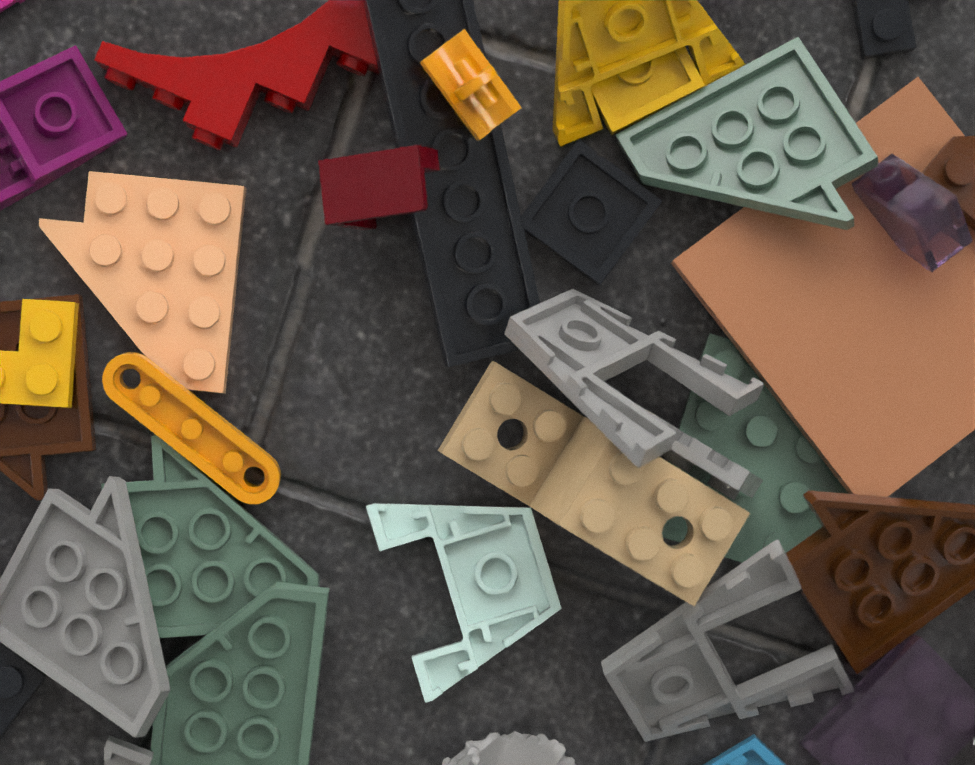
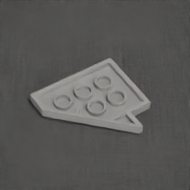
(84, 608)

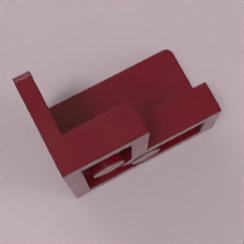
(375, 185)

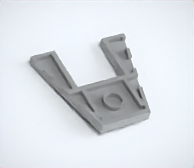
(588, 342)
(675, 677)

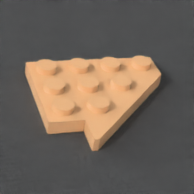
(162, 267)

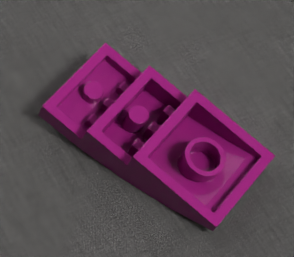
(51, 124)

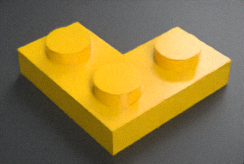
(46, 356)

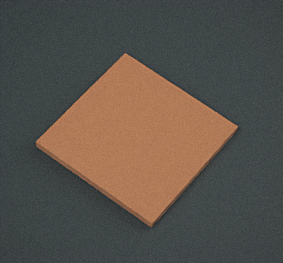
(847, 325)

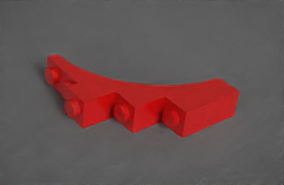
(227, 85)

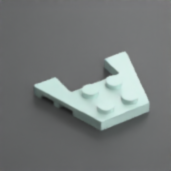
(492, 573)

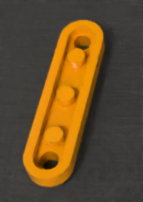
(191, 428)

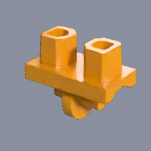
(470, 85)

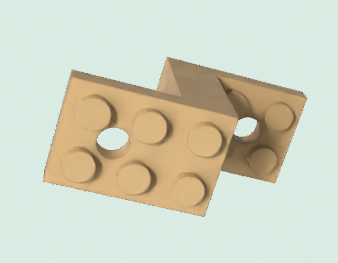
(591, 487)

